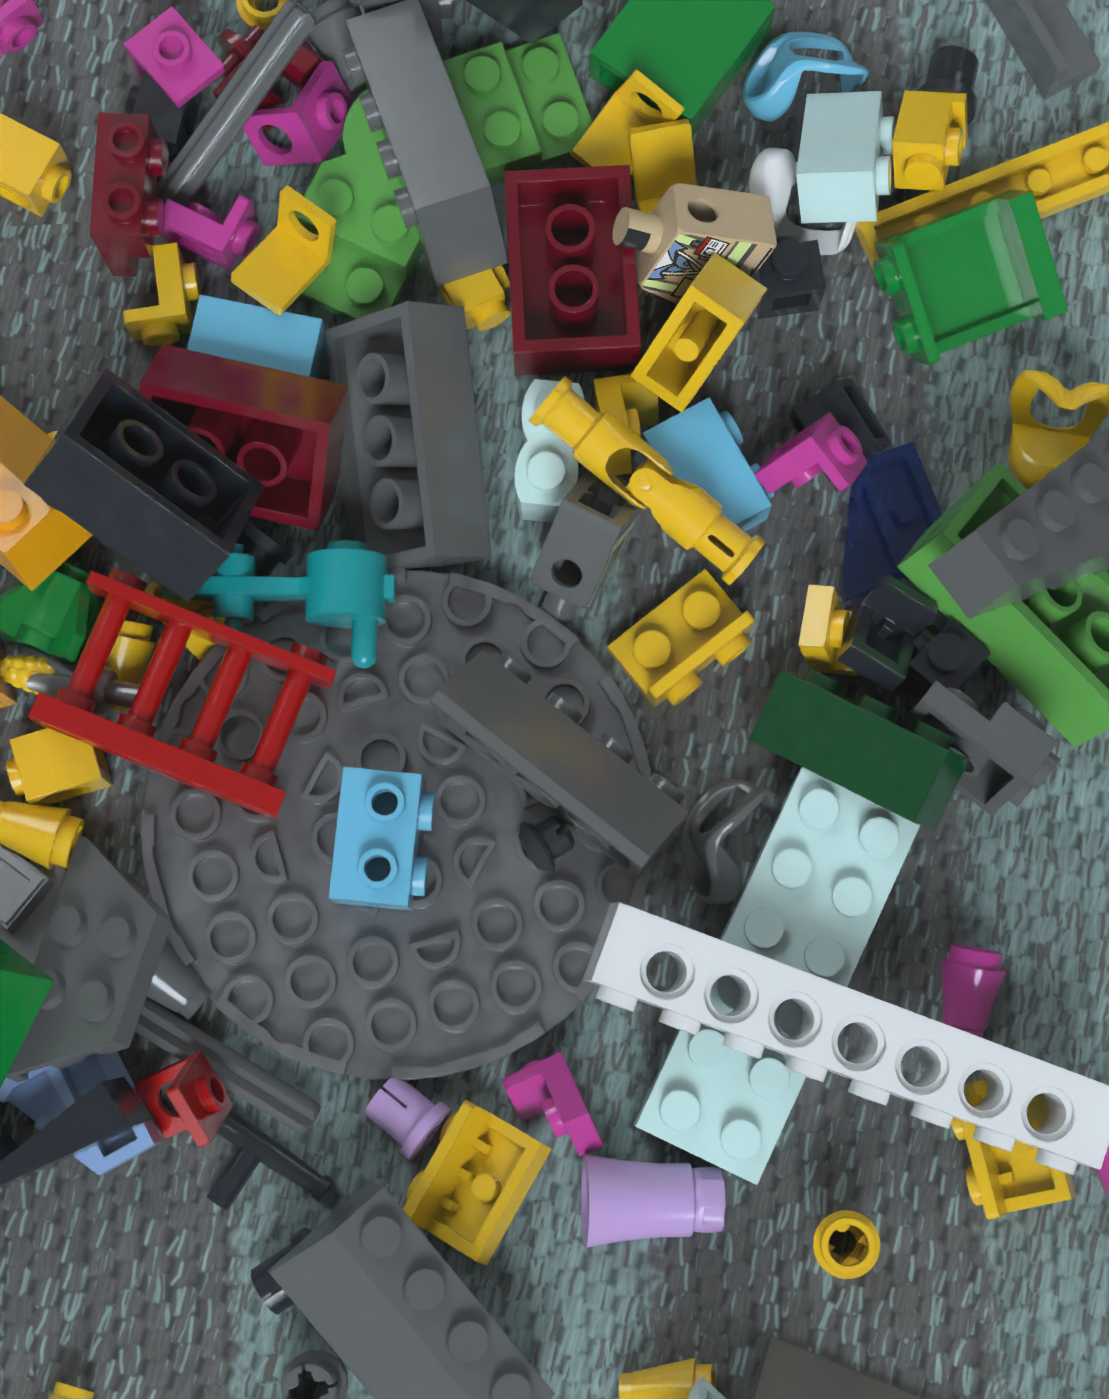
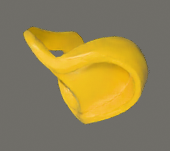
(1041, 448)

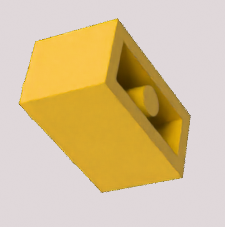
(698, 332)

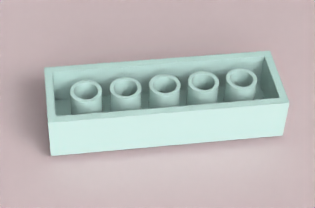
(804, 906)

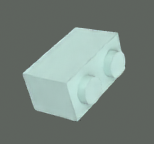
(843, 158)

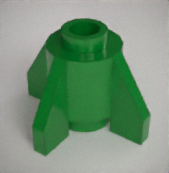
(53, 616)

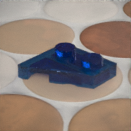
(885, 518)

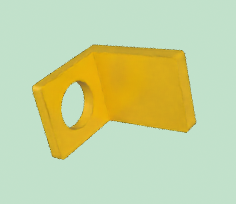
(607, 136)
(660, 158)
(288, 256)

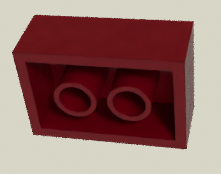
(567, 277)
(265, 420)

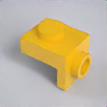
(176, 286)

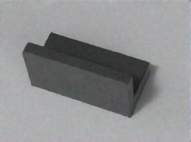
(1046, 42)

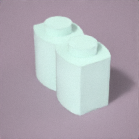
(545, 462)

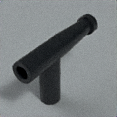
(257, 1148)

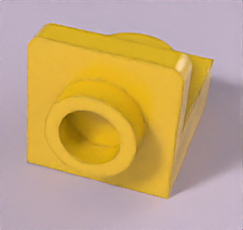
(631, 405)
(824, 630)

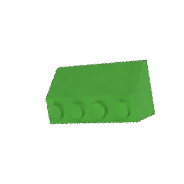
(1044, 645)

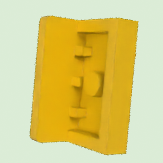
(1007, 1179)
(475, 1181)

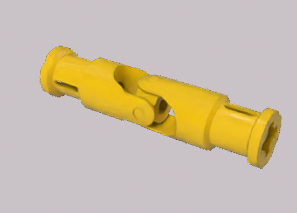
(678, 506)

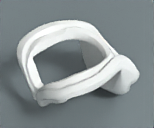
(774, 176)

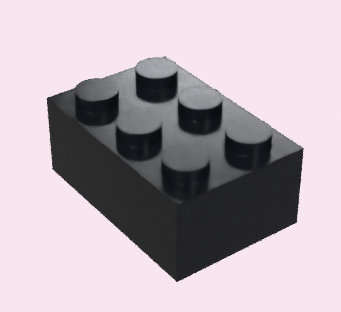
(146, 486)

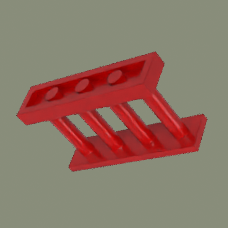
(134, 733)

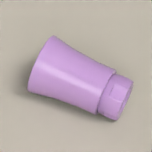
(648, 1200)

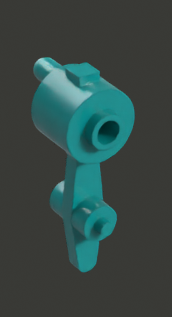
(340, 590)

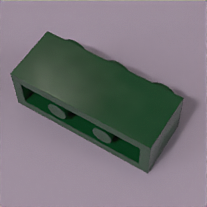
(860, 746)

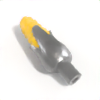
(52, 673)

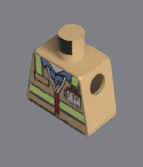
(689, 229)

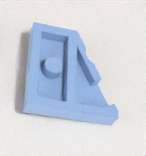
(53, 1090)

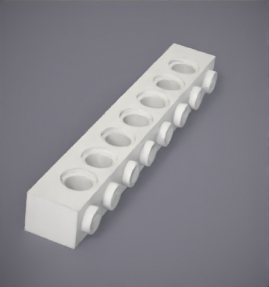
(1077, 1105)

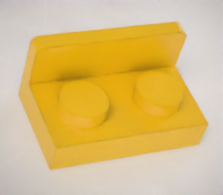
(682, 639)

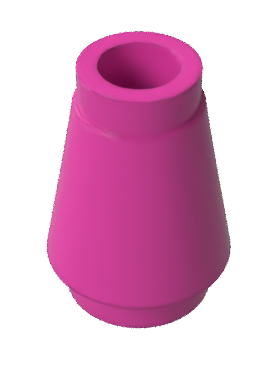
(970, 987)

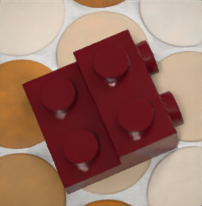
(124, 190)

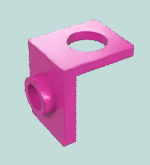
(174, 57)
(311, 121)

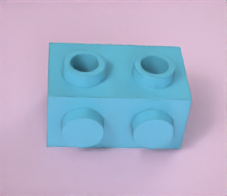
(380, 839)

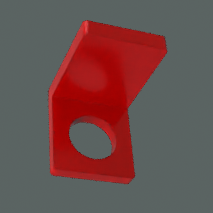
(194, 1092)

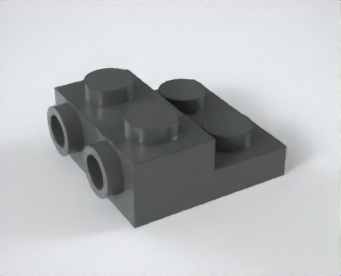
(1005, 752)

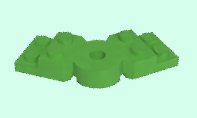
(521, 116)

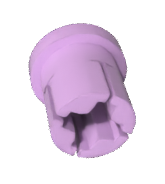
(407, 1116)

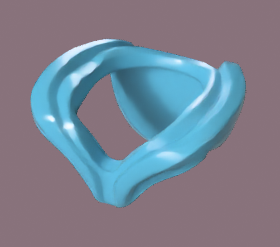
(777, 72)

